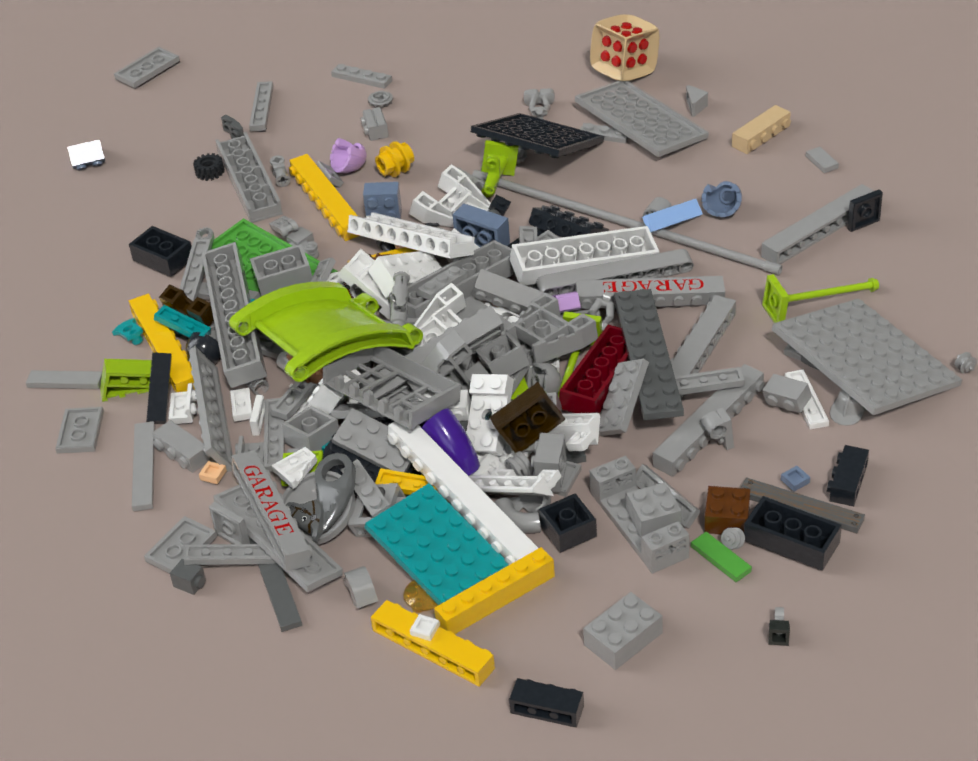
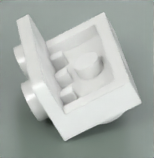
(183, 406)

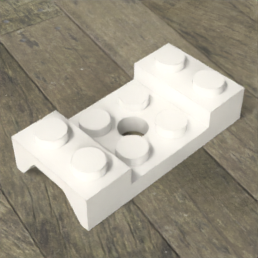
(357, 272)
(488, 394)

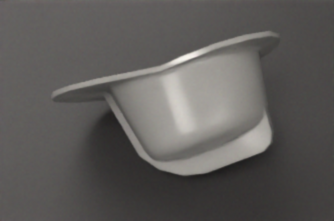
(846, 410)

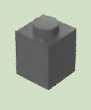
(188, 577)

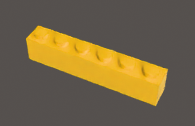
(495, 591)
(444, 649)

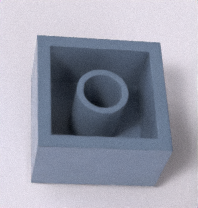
(382, 199)

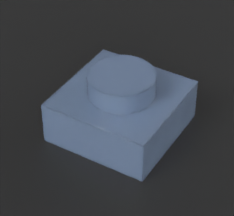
(795, 478)

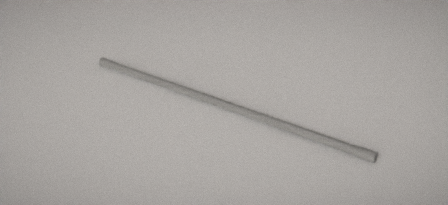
(767, 266)

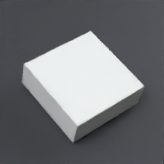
(424, 627)

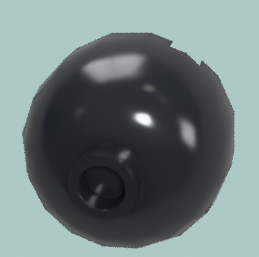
(207, 345)

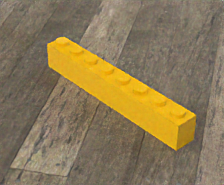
(323, 194)
(162, 341)

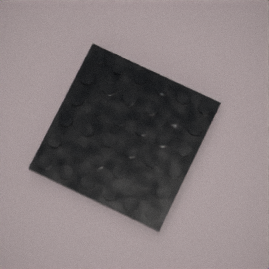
(537, 135)

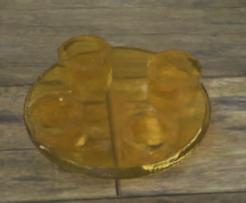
(417, 598)

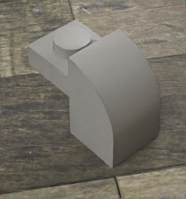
(360, 587)

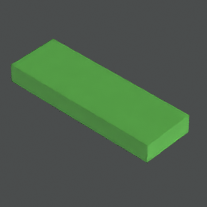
(721, 557)

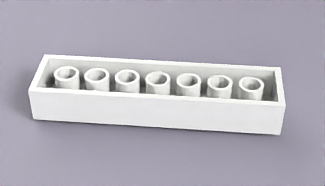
(568, 253)

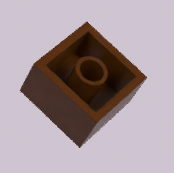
(726, 508)

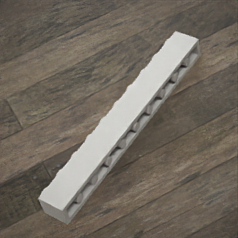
(461, 492)

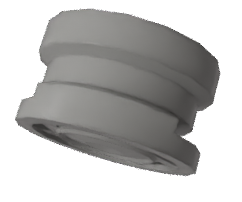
(519, 464)

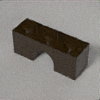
(197, 309)

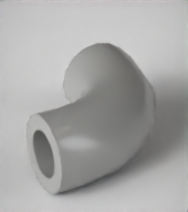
(524, 521)

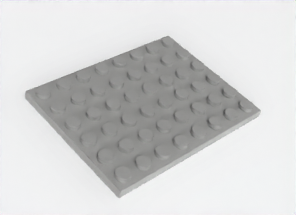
(866, 356)

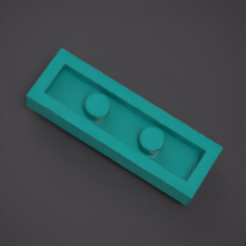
(180, 322)

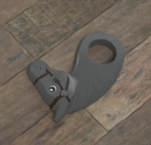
(332, 497)

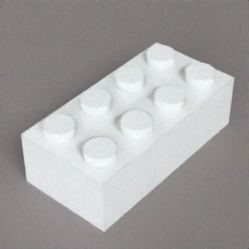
(414, 264)

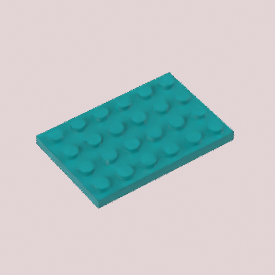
(435, 544)

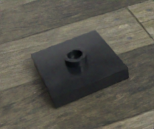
(865, 210)

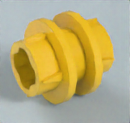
(394, 159)

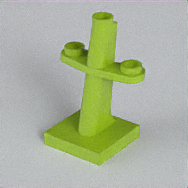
(497, 161)

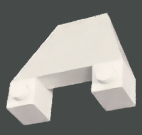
(459, 191)
(442, 314)

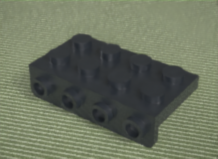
(563, 223)

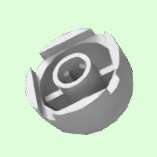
(546, 375)

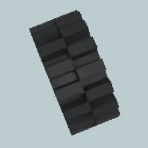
(208, 166)

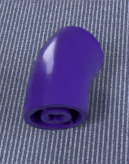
(453, 440)

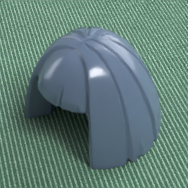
(722, 200)

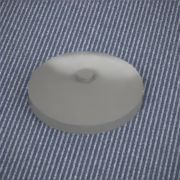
(307, 491)

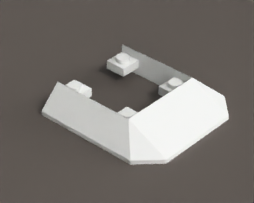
(495, 479)

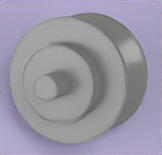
(965, 362)
(733, 538)

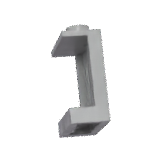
(357, 524)

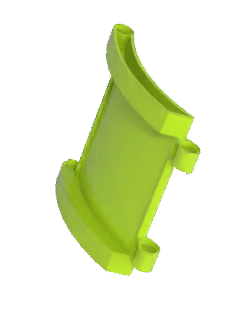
(320, 325)

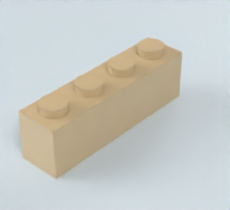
(761, 129)

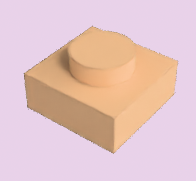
(212, 472)

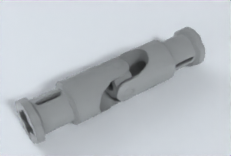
(400, 294)

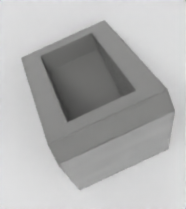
(696, 99)

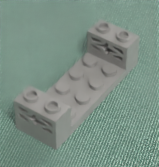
(657, 549)

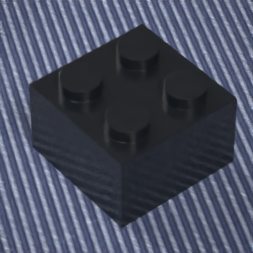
(568, 522)

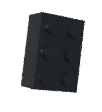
(160, 250)

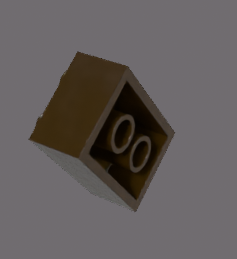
(527, 417)

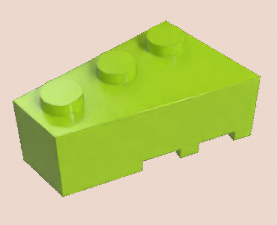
(124, 377)

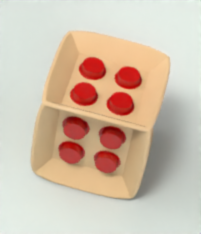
(624, 47)

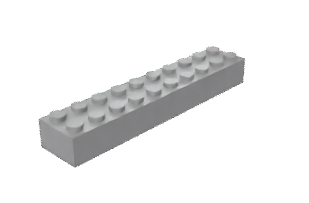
(228, 294)

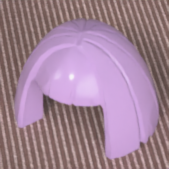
(346, 156)

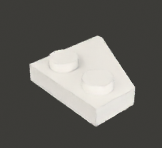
(295, 466)

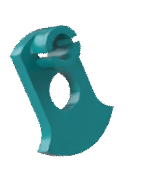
(133, 334)

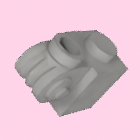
(306, 238)

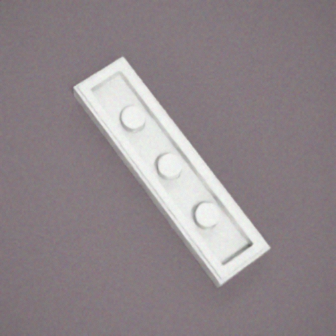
(813, 411)

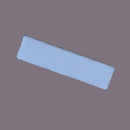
(672, 215)

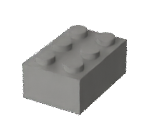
(281, 269)
(623, 630)

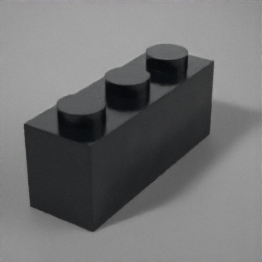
(848, 475)
(546, 702)

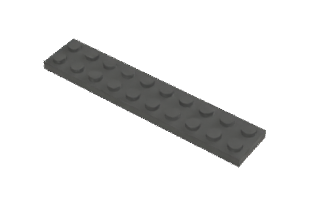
(645, 339)

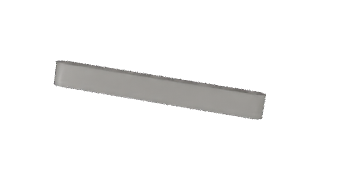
(652, 265)

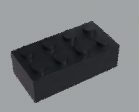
(792, 533)

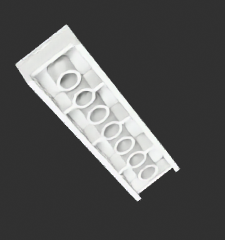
(412, 235)

